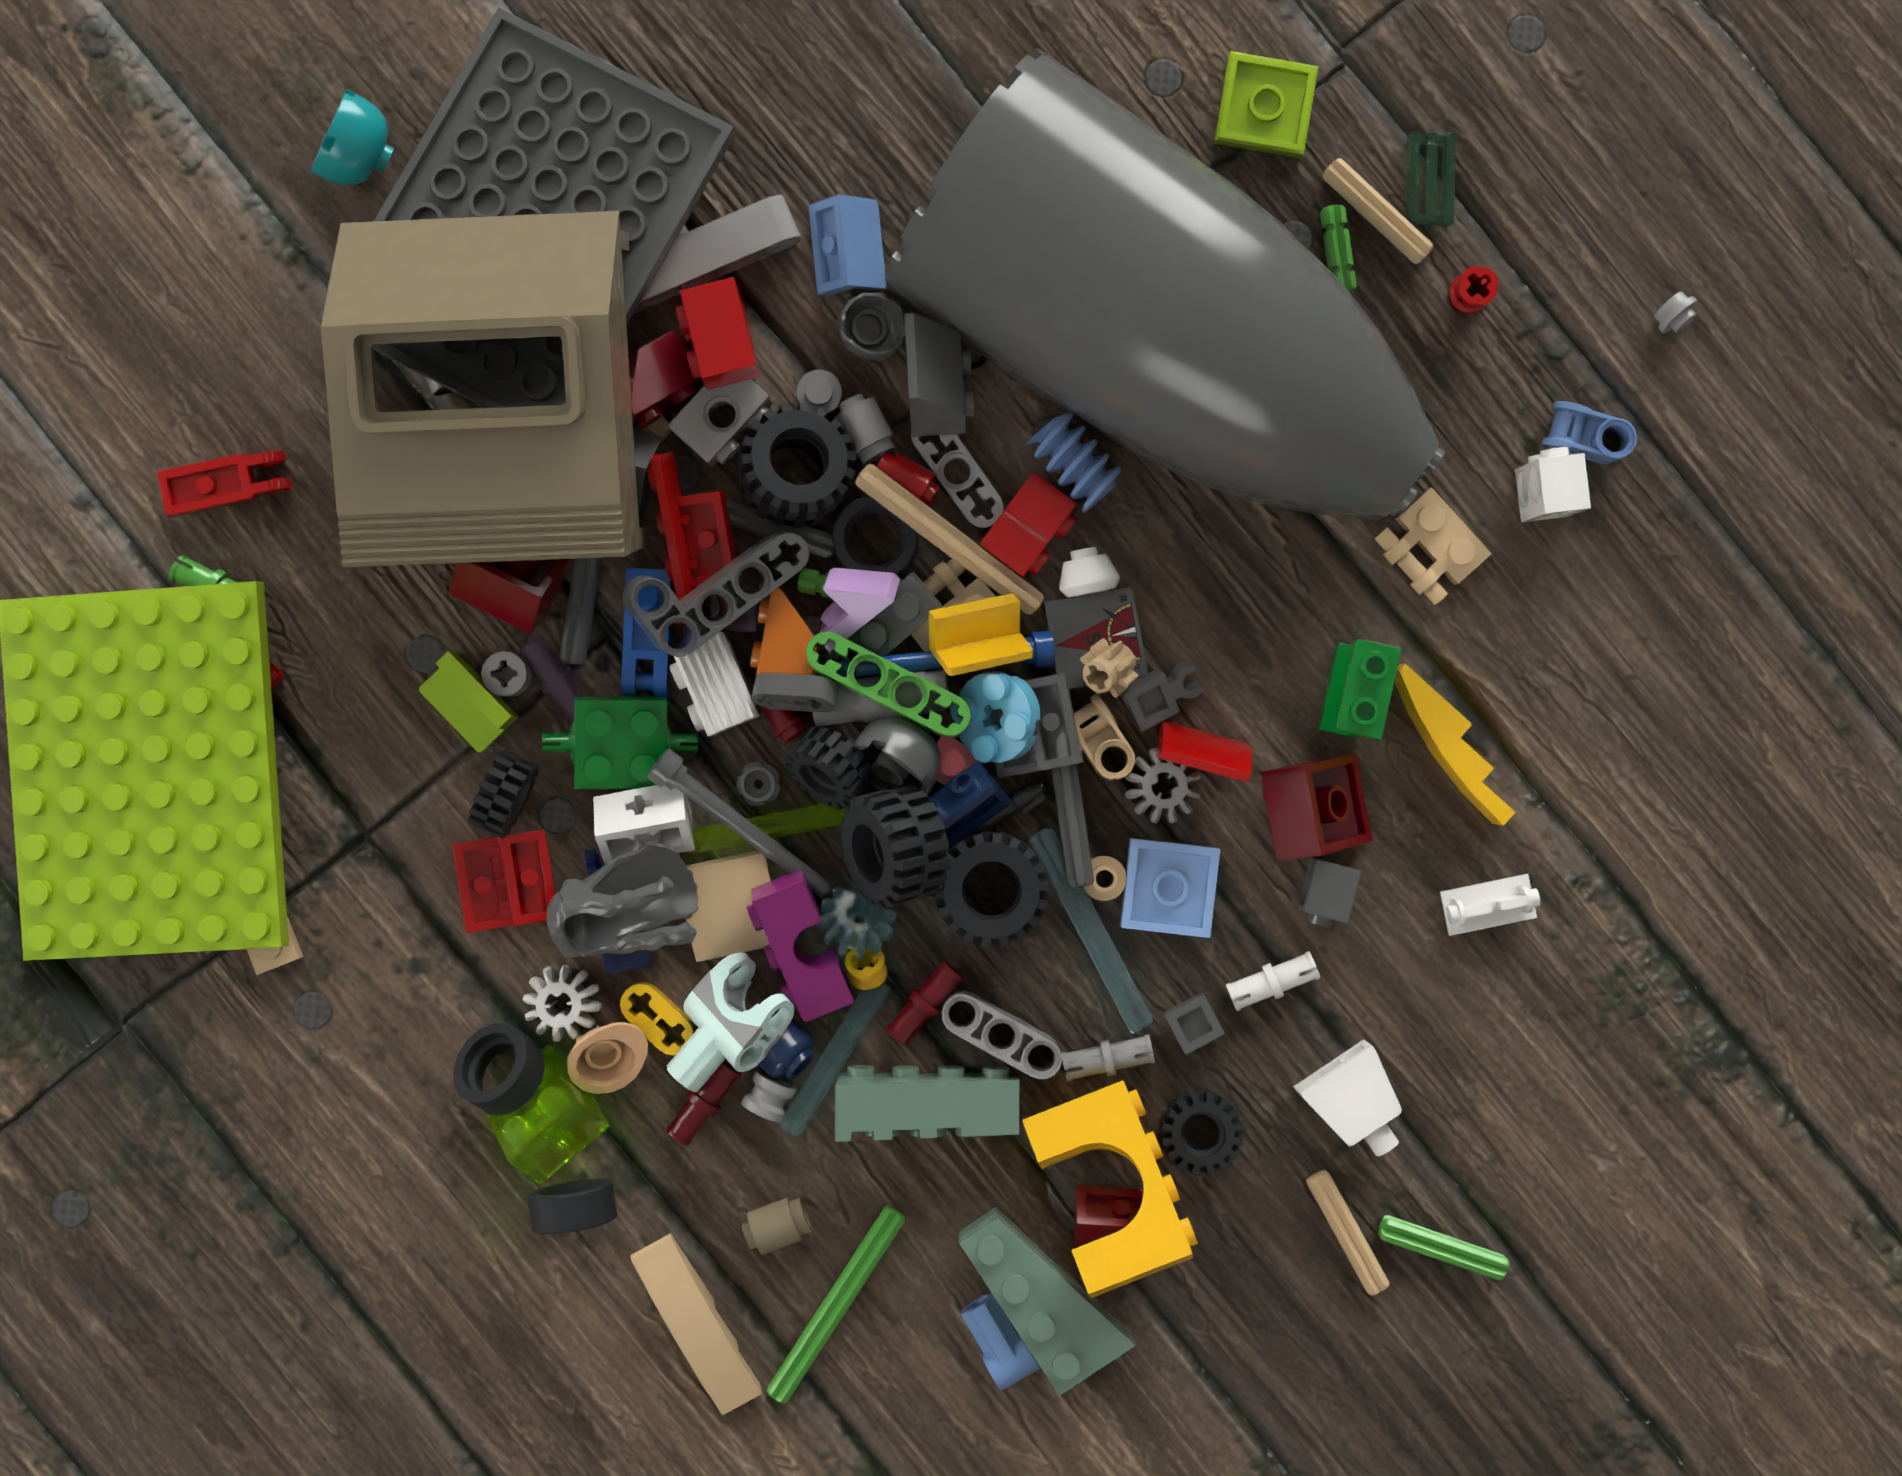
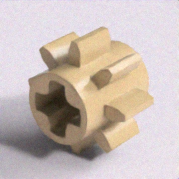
(1109, 667)

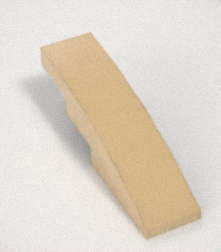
(696, 1324)

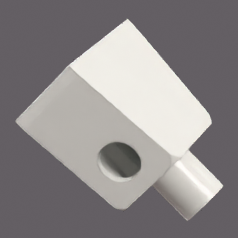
(1354, 1098)

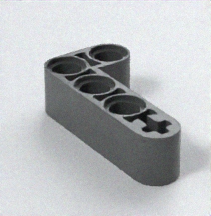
(722, 584)

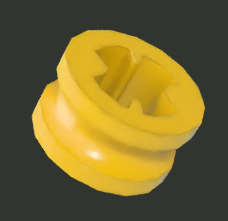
(869, 976)

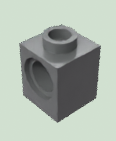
(1328, 892)

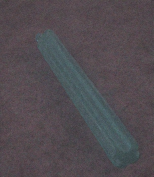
(1092, 933)

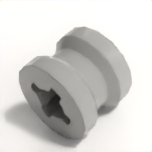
(516, 674)
(768, 1096)

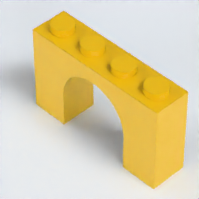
(1112, 1123)

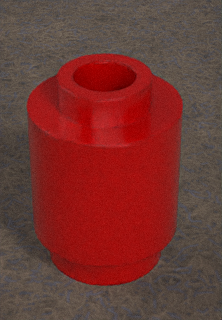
(911, 476)

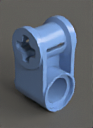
(1582, 432)

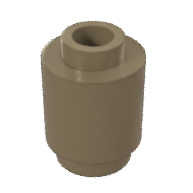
(776, 1225)

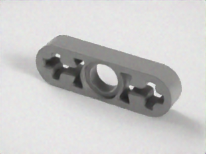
(967, 505)

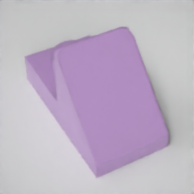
(857, 598)

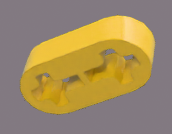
(651, 1027)

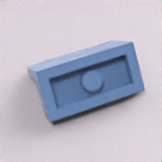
(847, 244)

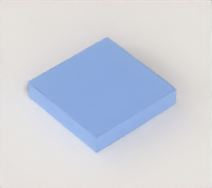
(1170, 887)

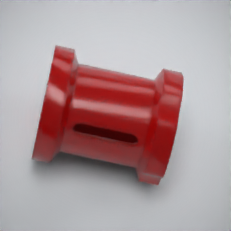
(1487, 292)

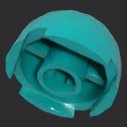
(353, 143)

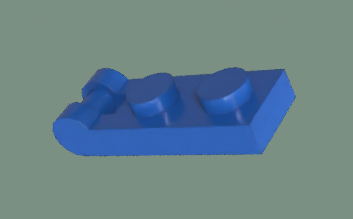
(638, 646)

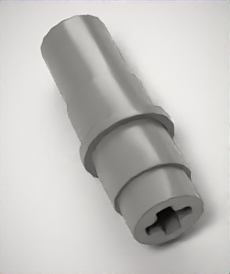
(854, 707)

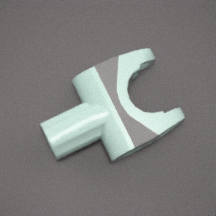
(726, 1025)

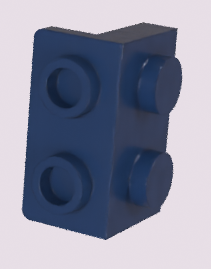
(969, 802)

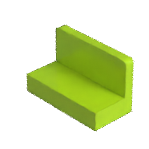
(466, 702)

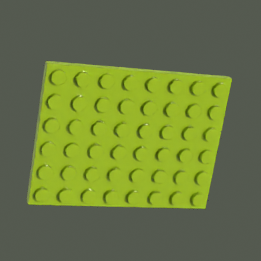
(143, 772)

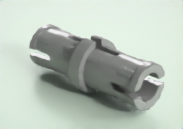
(1108, 1057)

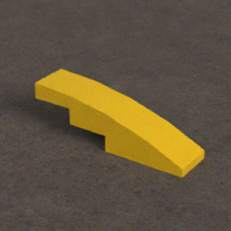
(1442, 731)

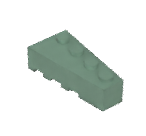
(926, 1102)
(1048, 1309)

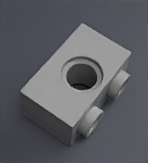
(695, 423)

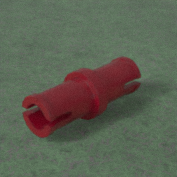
(924, 1003)
(702, 1104)

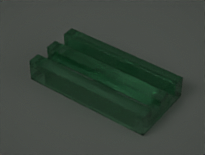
(1431, 140)

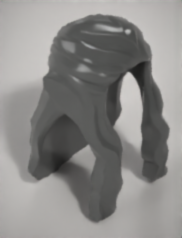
(624, 899)

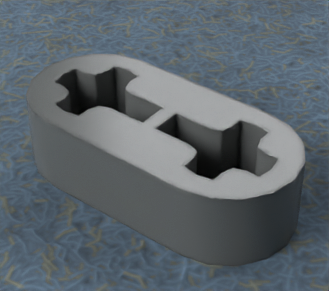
(795, 692)

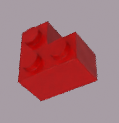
(719, 331)

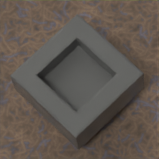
(1193, 1023)

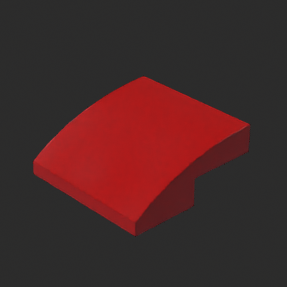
(1204, 751)
(503, 880)

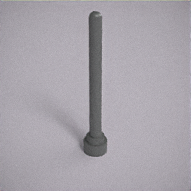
(672, 773)

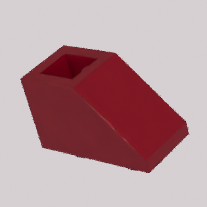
(660, 378)

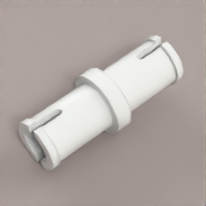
(1273, 981)

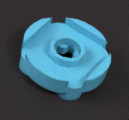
(1020, 711)

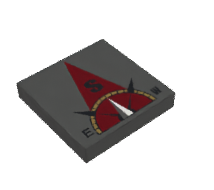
(1085, 620)

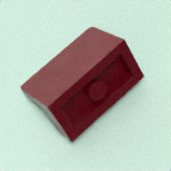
(1103, 1211)

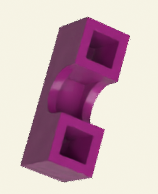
(813, 981)

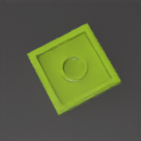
(1266, 104)

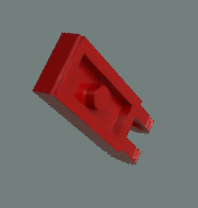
(218, 483)

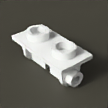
(1489, 904)

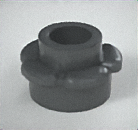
(753, 772)

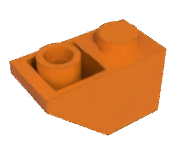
(783, 638)

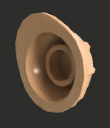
(607, 1057)

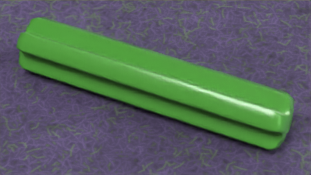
(1443, 1247)

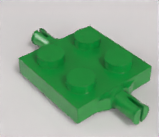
(617, 741)

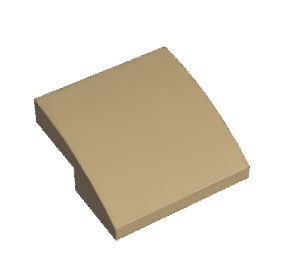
(722, 905)

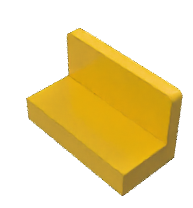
(978, 635)

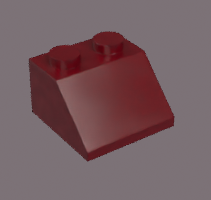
(511, 589)
(1316, 807)

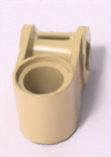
(1102, 735)

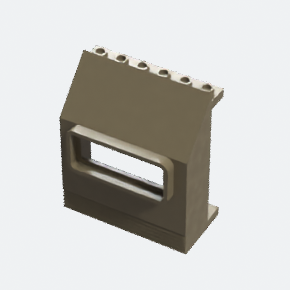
(482, 477)

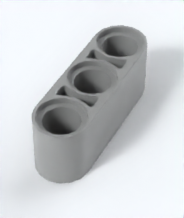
(1013, 1053)

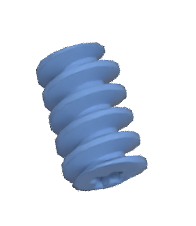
(1075, 460)

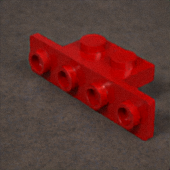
(694, 528)

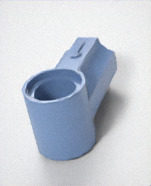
(1002, 1346)

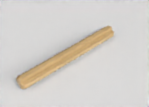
(947, 537)

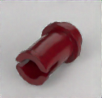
(785, 722)

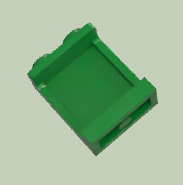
(1359, 689)

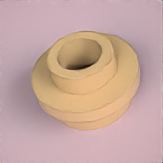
(1118, 882)

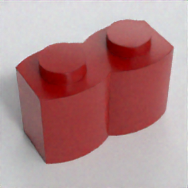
(1029, 525)

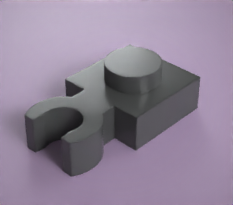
(1155, 695)

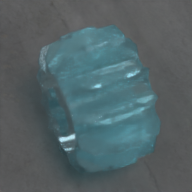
(850, 934)

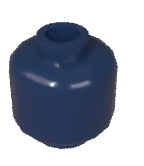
(790, 1053)

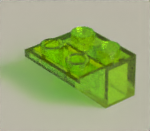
(551, 1124)

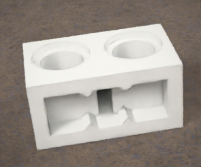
(1552, 485)

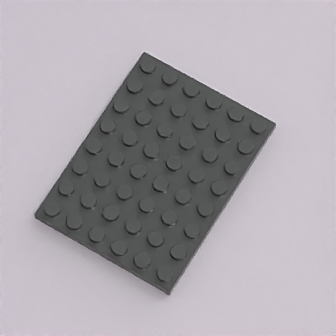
(549, 134)

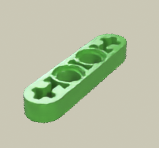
(891, 678)

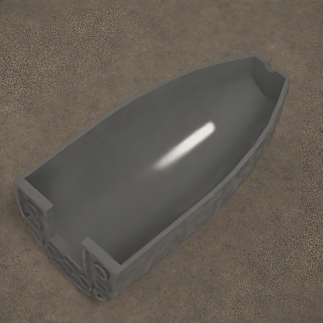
(1160, 305)

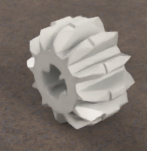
(568, 1018)

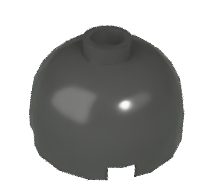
(899, 753)

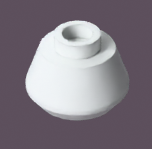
(1087, 573)

